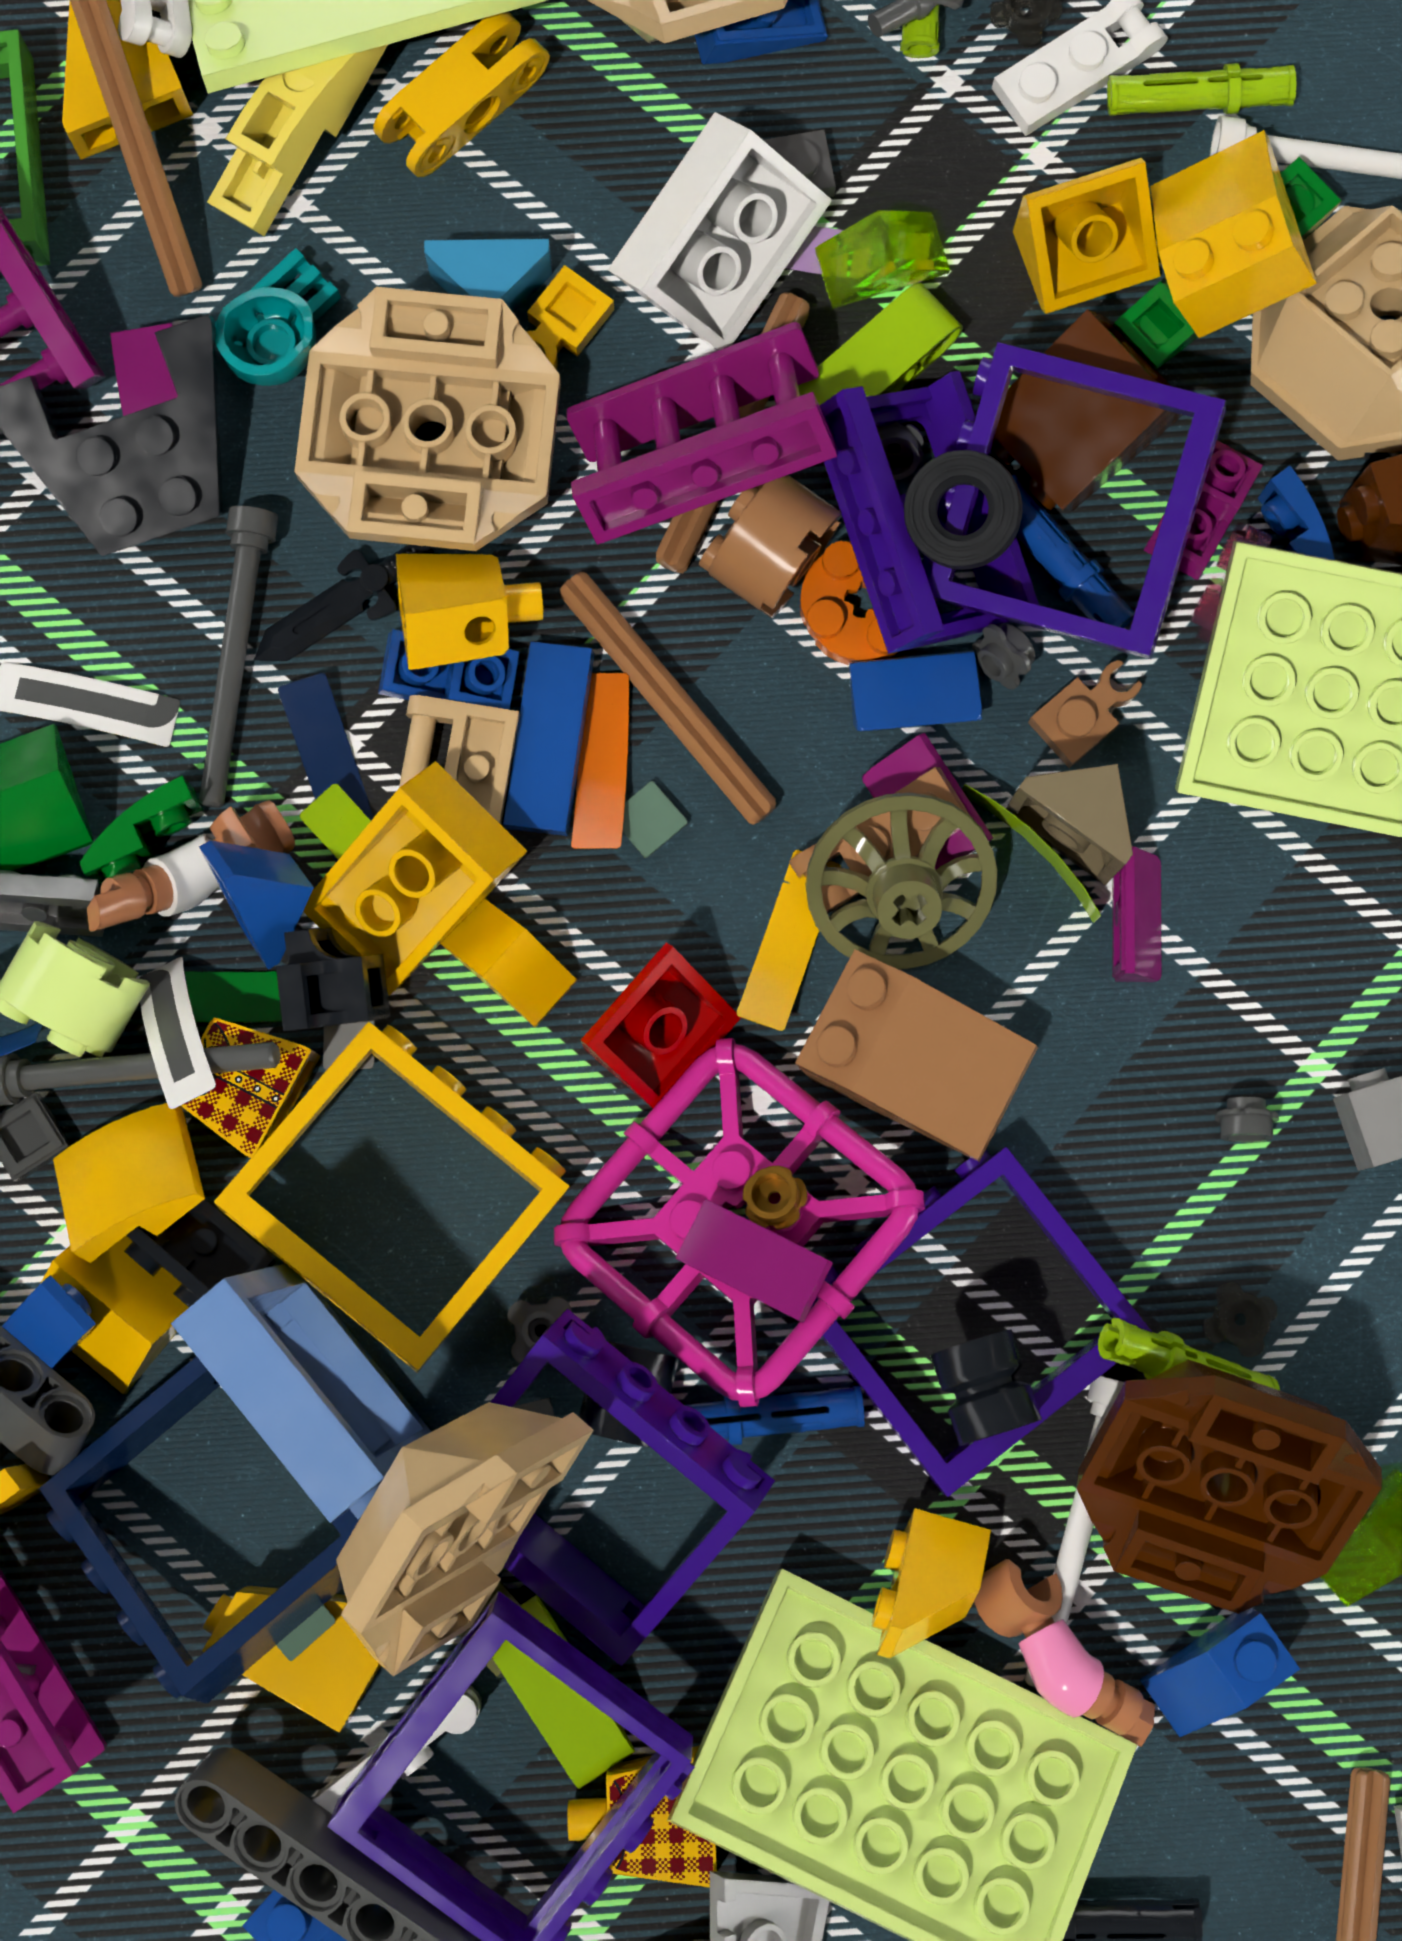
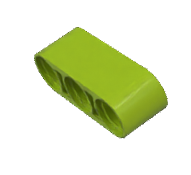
(889, 347)
(575, 1729)

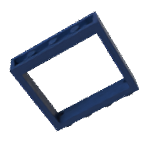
(108, 1571)

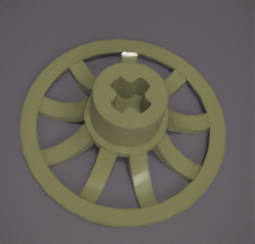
(905, 889)

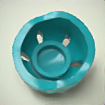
(273, 348)

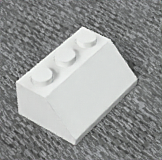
(720, 232)

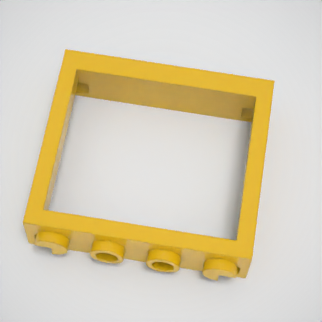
(445, 1093)

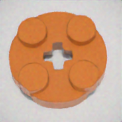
(830, 617)

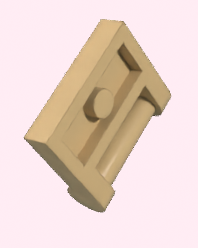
(478, 747)

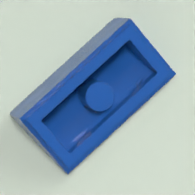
(915, 691)

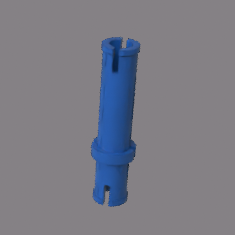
(1068, 566)
(842, 1407)

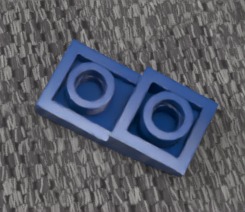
(1293, 513)
(474, 681)
(51, 1321)

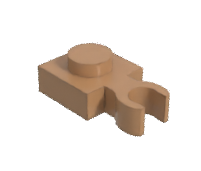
(1080, 717)

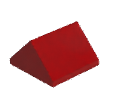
(659, 1026)

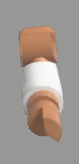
(182, 875)

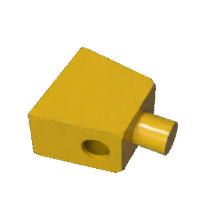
(459, 607)

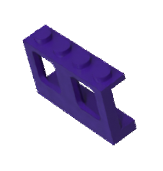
(876, 513)

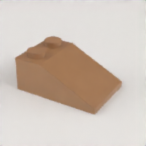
(915, 1055)

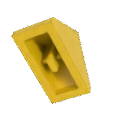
(510, 962)

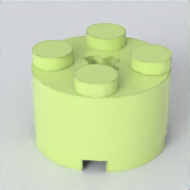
(71, 990)

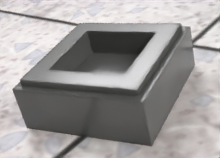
(29, 1137)

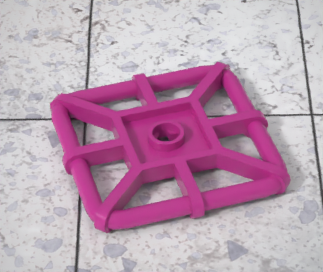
(722, 1181)

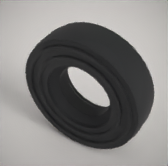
(944, 473)

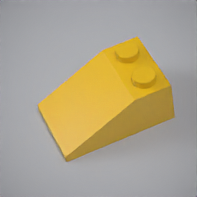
(1229, 236)
(413, 874)

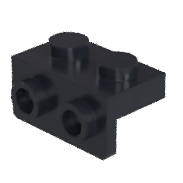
(198, 1251)

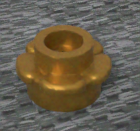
(769, 1181)

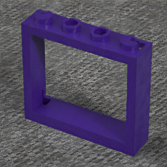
(978, 435)
(1052, 1391)
(679, 1435)
(439, 1878)

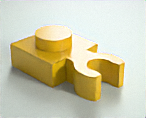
(568, 314)

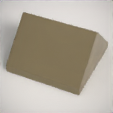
(1079, 817)

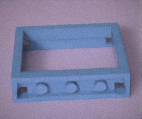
(302, 1384)

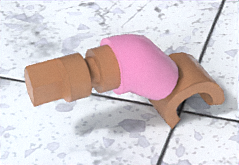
(1055, 1657)

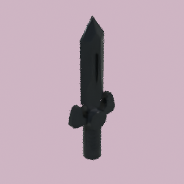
(335, 606)

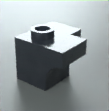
(328, 984)

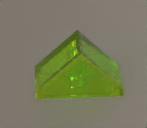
(881, 256)
(1374, 1549)

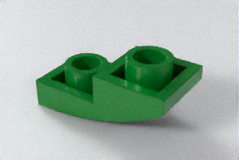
(124, 842)

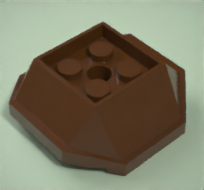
(1224, 1486)

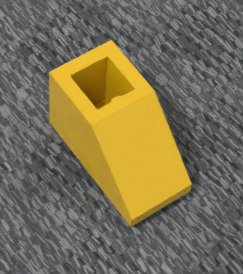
(934, 1579)

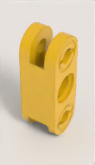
(462, 92)

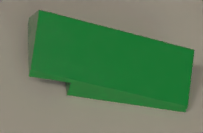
(38, 802)

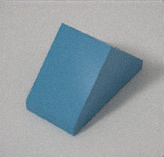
(490, 267)

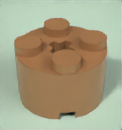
(771, 543)

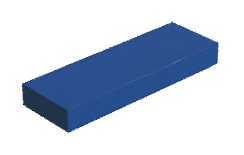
(549, 738)

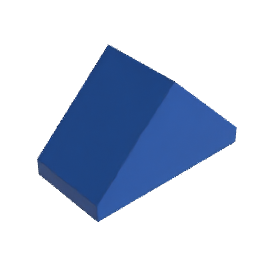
(263, 892)

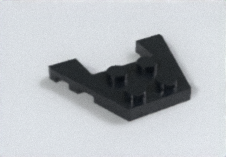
(139, 470)

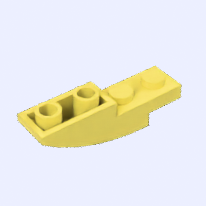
(281, 131)

